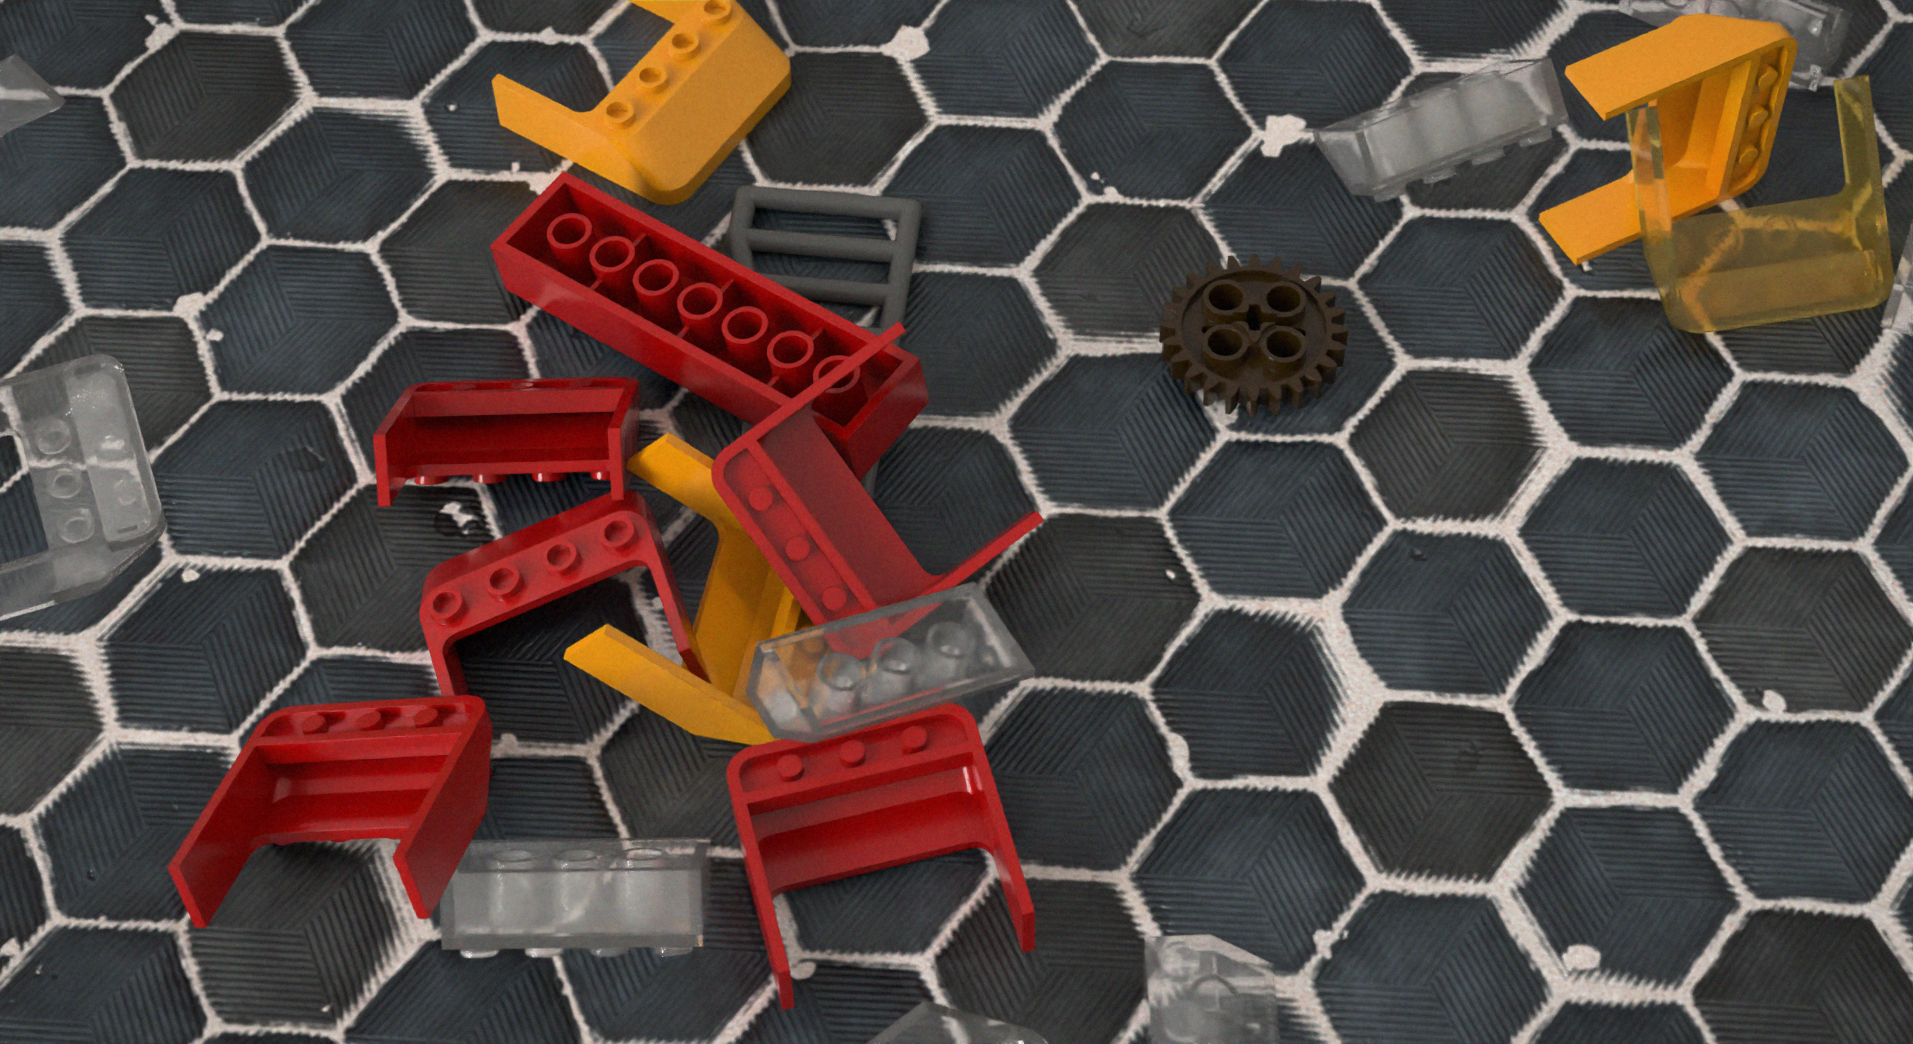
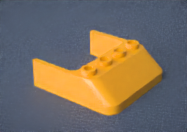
(672, 111)
(1718, 114)
(738, 608)

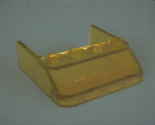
(1772, 257)

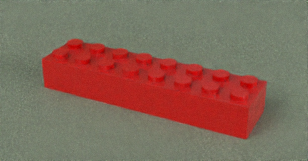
(704, 318)

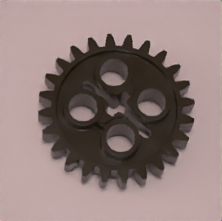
(1253, 335)

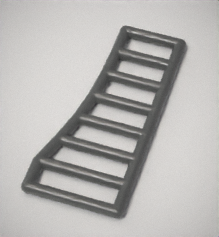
(899, 253)

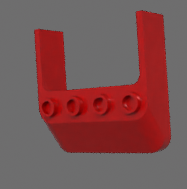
(509, 429)
(818, 518)
(543, 566)
(344, 776)
(868, 806)

